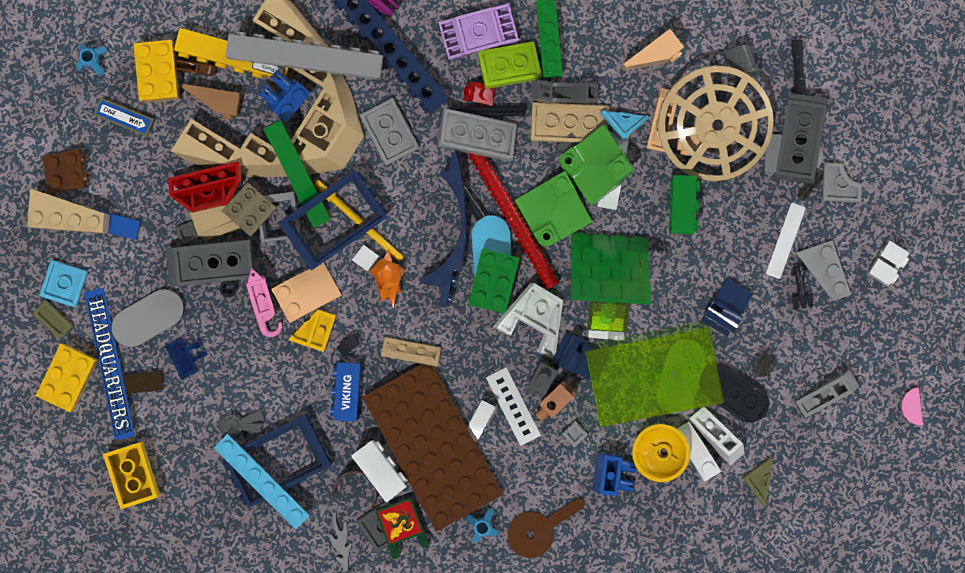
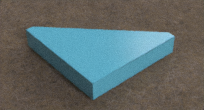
(623, 123)

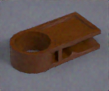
(195, 68)

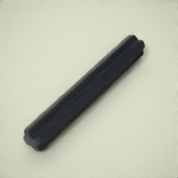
(491, 111)

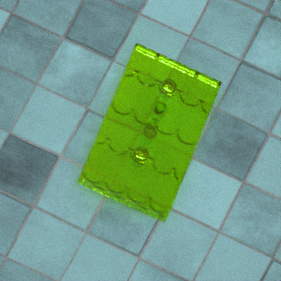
(638, 381)

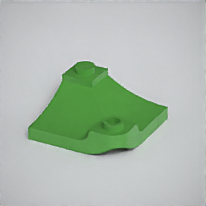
(597, 165)
(553, 210)

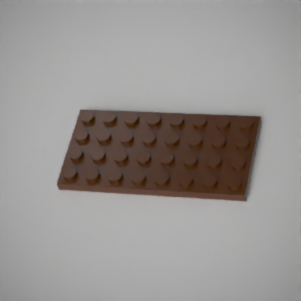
(432, 446)

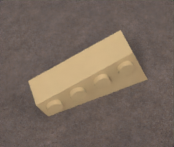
(59, 214)

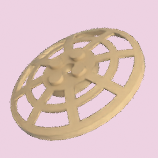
(707, 115)

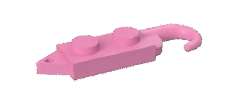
(261, 303)

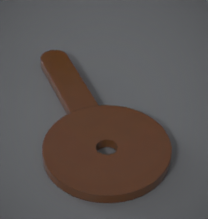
(541, 527)

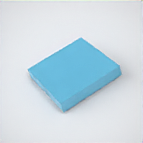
(63, 283)

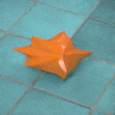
(387, 278)

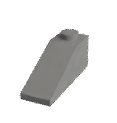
(827, 393)

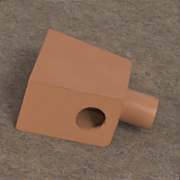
(561, 395)

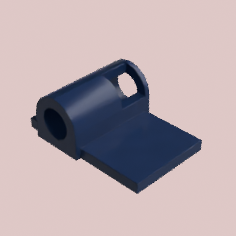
(726, 309)
(572, 355)

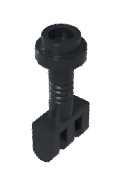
(798, 272)

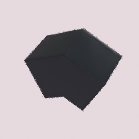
(348, 345)

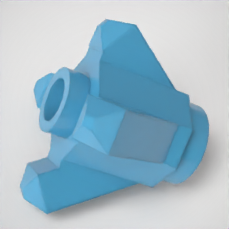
(90, 58)
(482, 525)

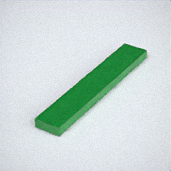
(295, 171)

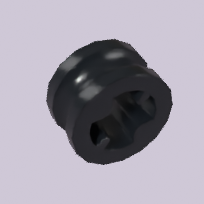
(229, 283)

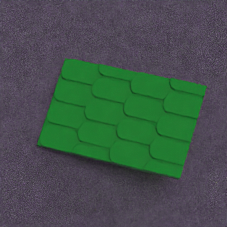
(610, 277)

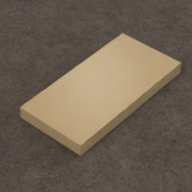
(556, 121)

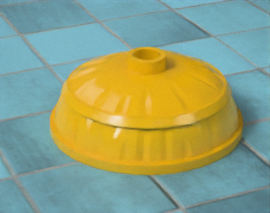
(648, 454)

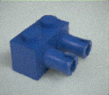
(287, 98)
(608, 472)

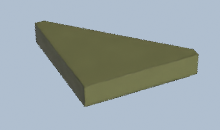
(759, 480)

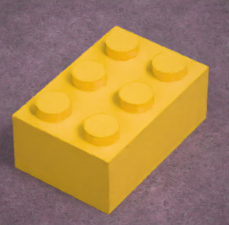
(156, 71)
(67, 377)
(131, 475)

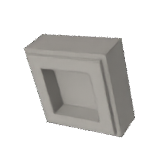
(574, 434)

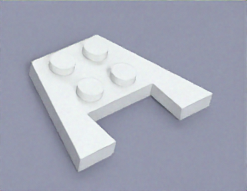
(540, 311)

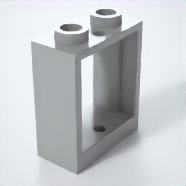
(278, 198)

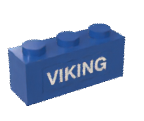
(346, 392)

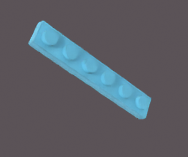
(261, 481)

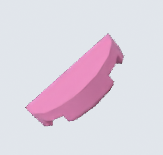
(912, 407)

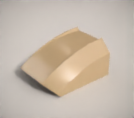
(212, 223)

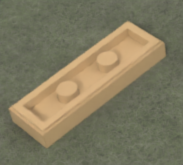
(411, 351)

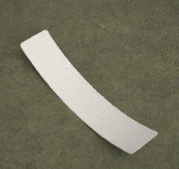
(480, 419)

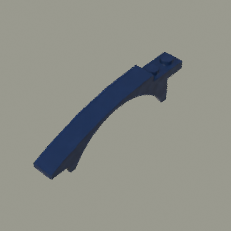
(444, 275)

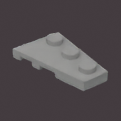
(826, 268)

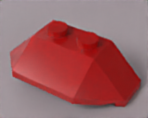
(206, 187)

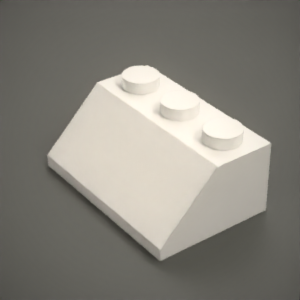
(380, 470)

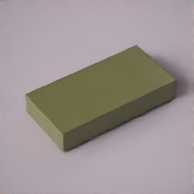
(52, 319)

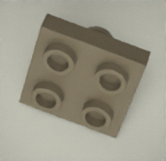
(249, 209)

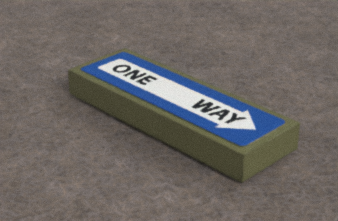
(123, 117)

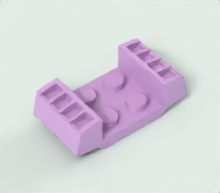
(478, 31)

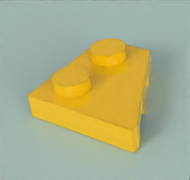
(315, 331)

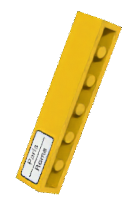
(213, 49)

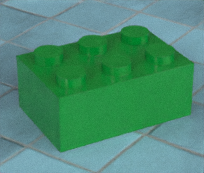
(683, 205)
(493, 281)

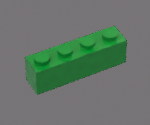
(549, 39)

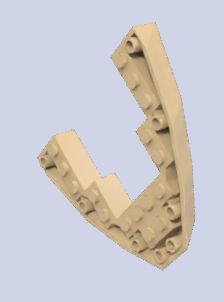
(324, 137)

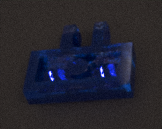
(182, 359)

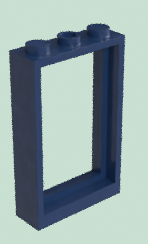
(299, 243)
(313, 442)

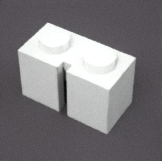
(887, 263)

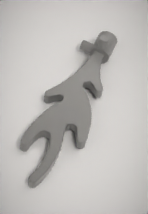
(339, 544)

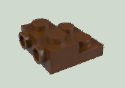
(65, 171)

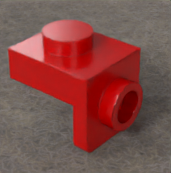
(477, 93)

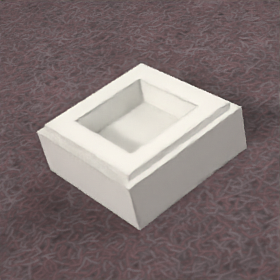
(365, 258)

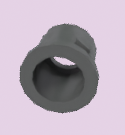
(741, 59)

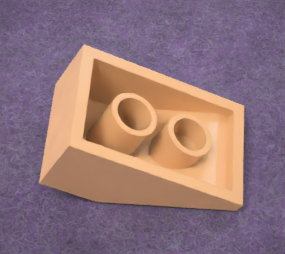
(660, 51)
(306, 292)

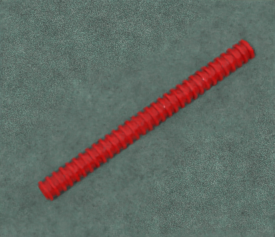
(514, 220)

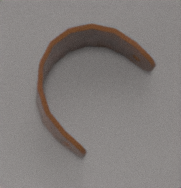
(355, 471)

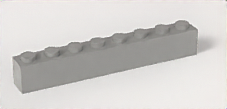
(303, 56)

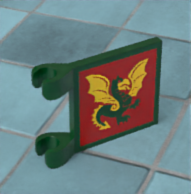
(401, 523)

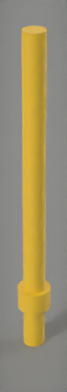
(359, 221)

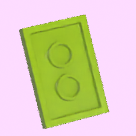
(509, 65)

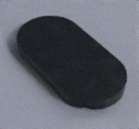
(741, 395)

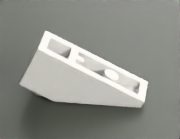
(718, 436)
(699, 454)

